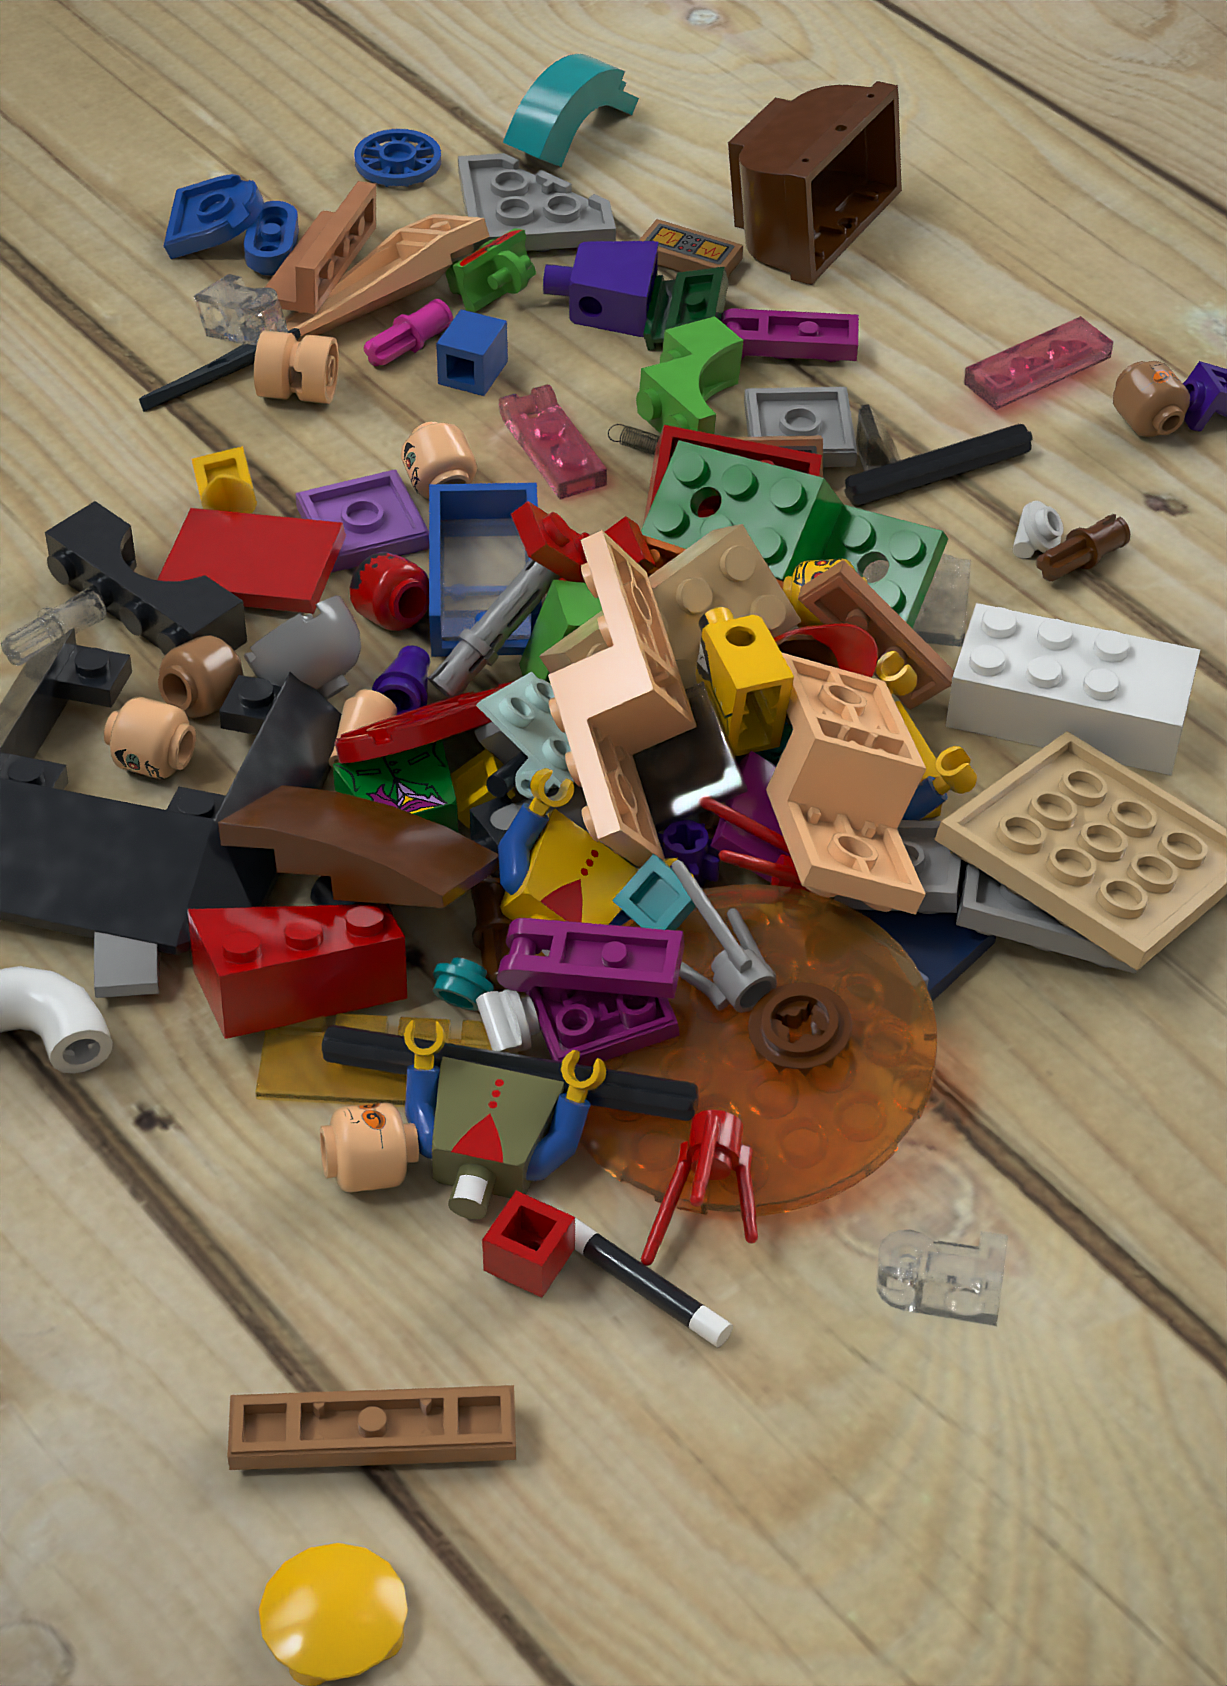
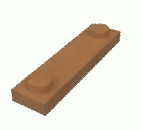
(371, 1427)

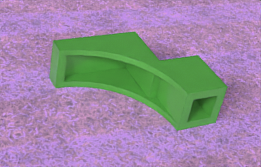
(693, 367)

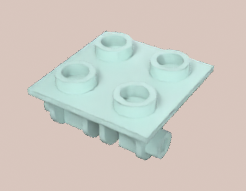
(525, 718)

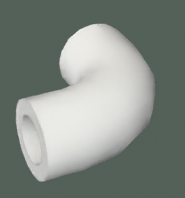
(59, 1013)

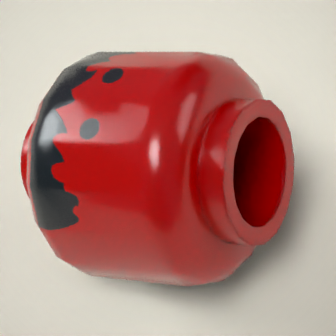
(390, 591)

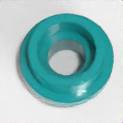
(461, 983)

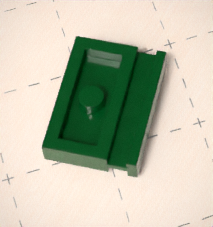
(684, 300)

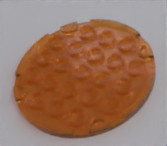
(808, 1131)

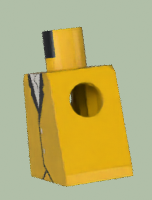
(745, 678)

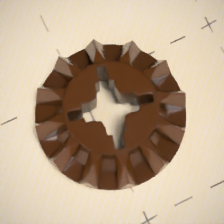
(790, 1007)

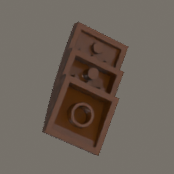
(363, 845)

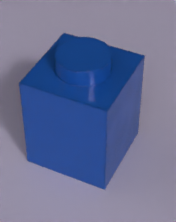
(472, 352)

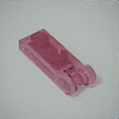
(552, 442)

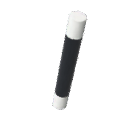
(651, 1285)

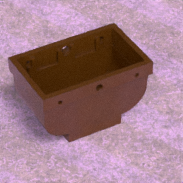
(815, 174)

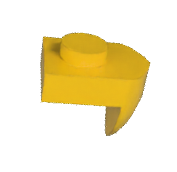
(225, 481)

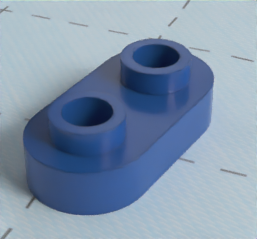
(271, 237)

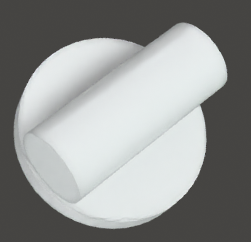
(1038, 529)
(508, 1020)

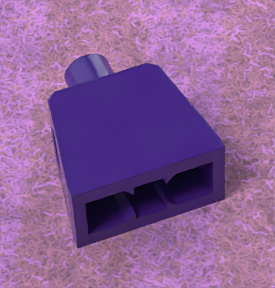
(607, 284)

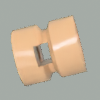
(296, 367)

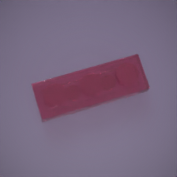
(1038, 362)

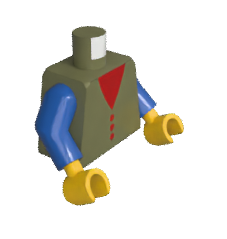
(492, 1125)

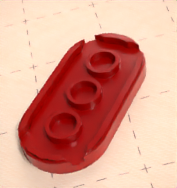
(414, 727)

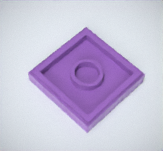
(374, 513)

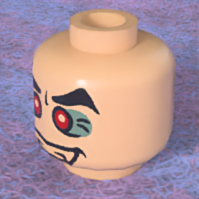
(437, 456)
(150, 738)

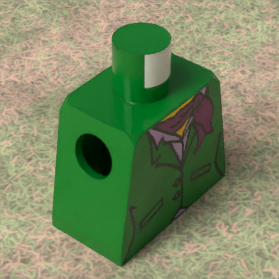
(408, 780)

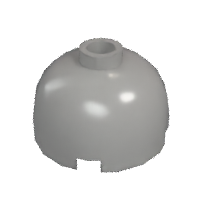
(311, 649)

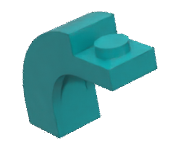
(561, 102)

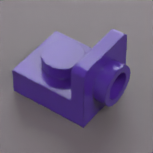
(1207, 394)

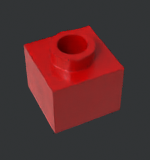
(528, 1243)

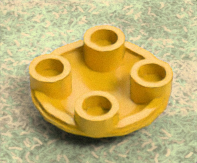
(333, 1613)

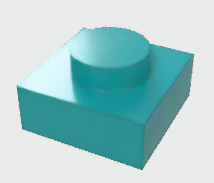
(655, 897)

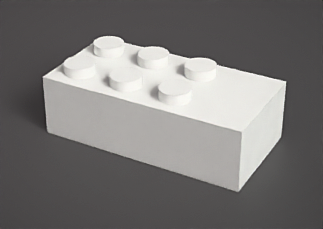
(1046, 676)

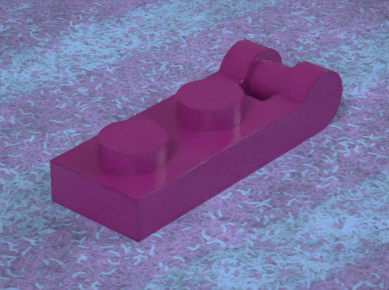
(795, 334)
(592, 958)

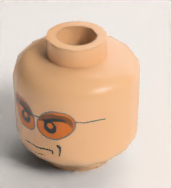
(368, 1147)

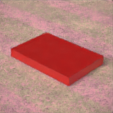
(257, 556)

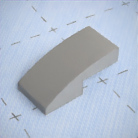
(125, 966)

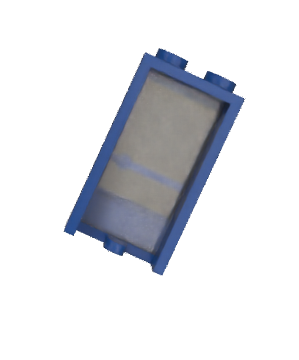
(474, 558)

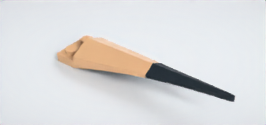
(395, 269)

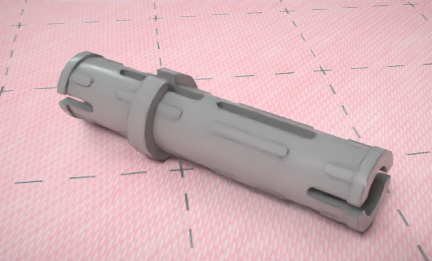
(488, 635)

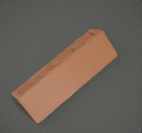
(326, 251)

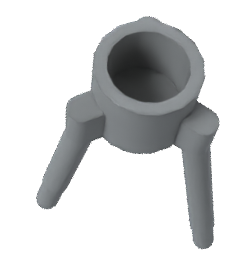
(739, 971)

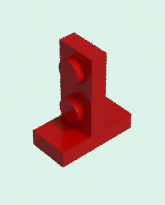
(560, 548)

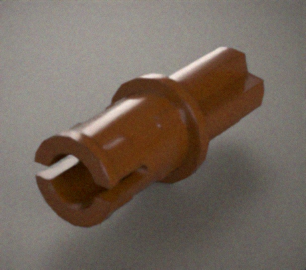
(1084, 547)
(490, 927)

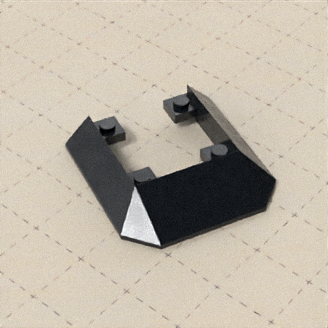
(127, 866)

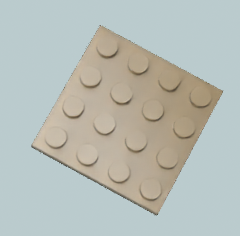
(1094, 848)

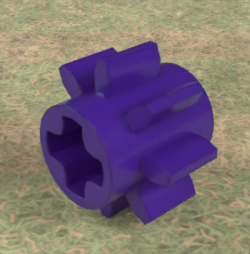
(690, 844)

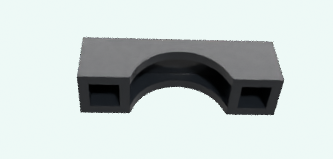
(98, 553)

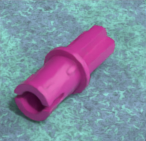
(408, 333)

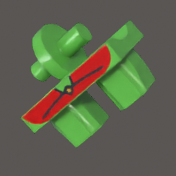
(492, 271)

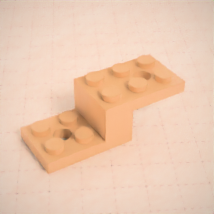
(619, 702)
(847, 788)

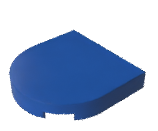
(211, 214)

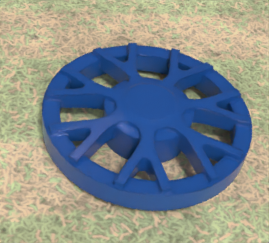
(397, 157)

